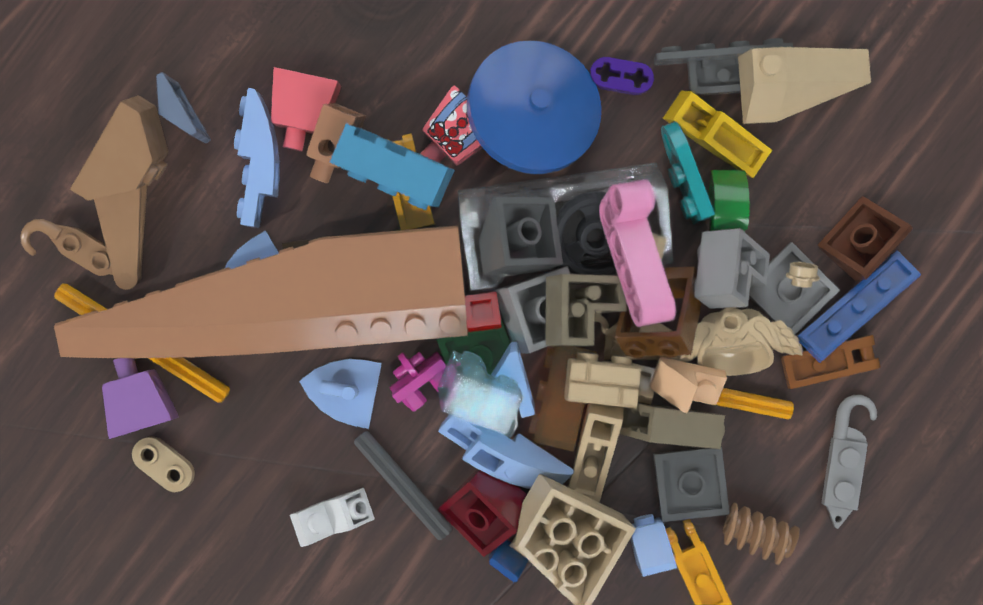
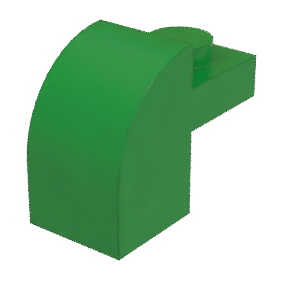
(729, 200)

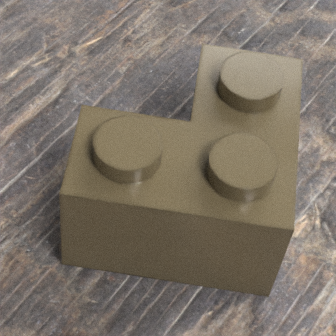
(572, 304)

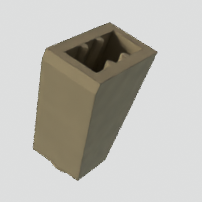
(672, 426)

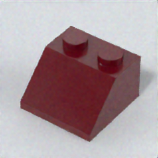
(484, 511)

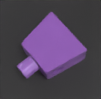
(135, 399)

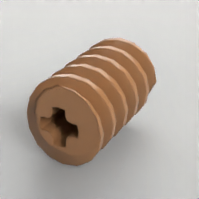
(760, 533)

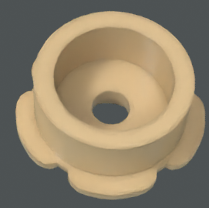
(803, 274)

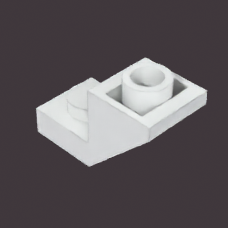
(332, 517)

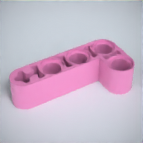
(635, 252)

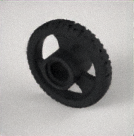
(572, 252)

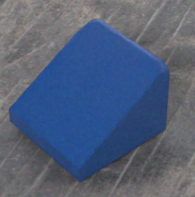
(508, 561)

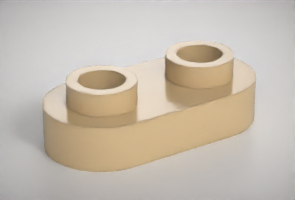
(163, 462)

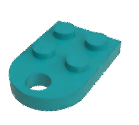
(686, 175)

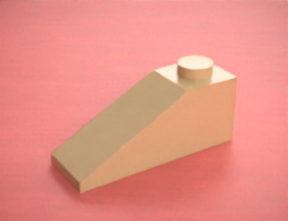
(596, 449)

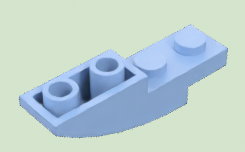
(259, 145)
(509, 460)

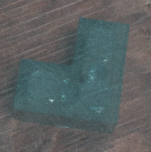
(476, 396)

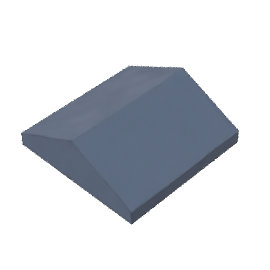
(177, 109)

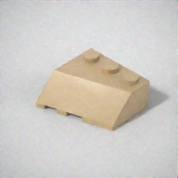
(571, 538)

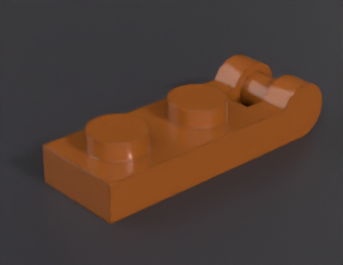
(807, 370)

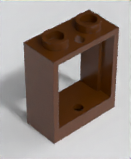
(665, 344)

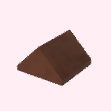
(864, 238)

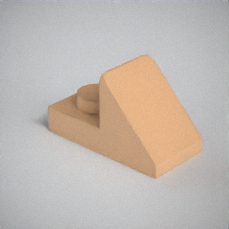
(687, 382)

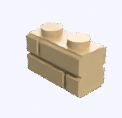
(602, 382)

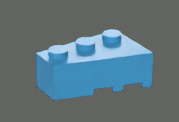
(391, 167)

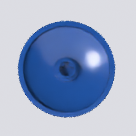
(533, 107)

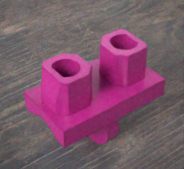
(408, 386)

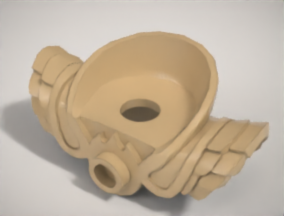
(740, 341)

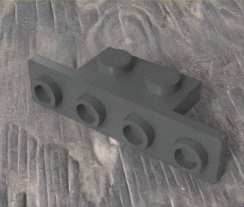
(713, 68)

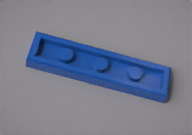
(858, 306)

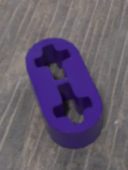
(623, 68)

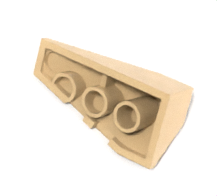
(793, 79)

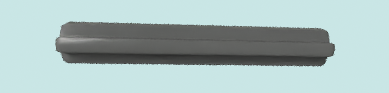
(403, 485)

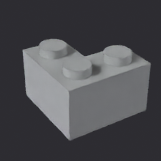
(728, 268)

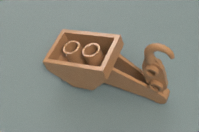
(117, 180)

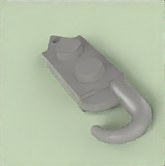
(846, 462)

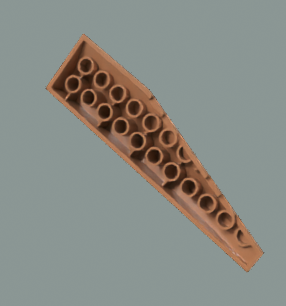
(298, 300)

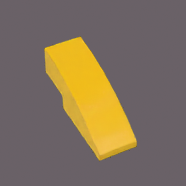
(717, 133)

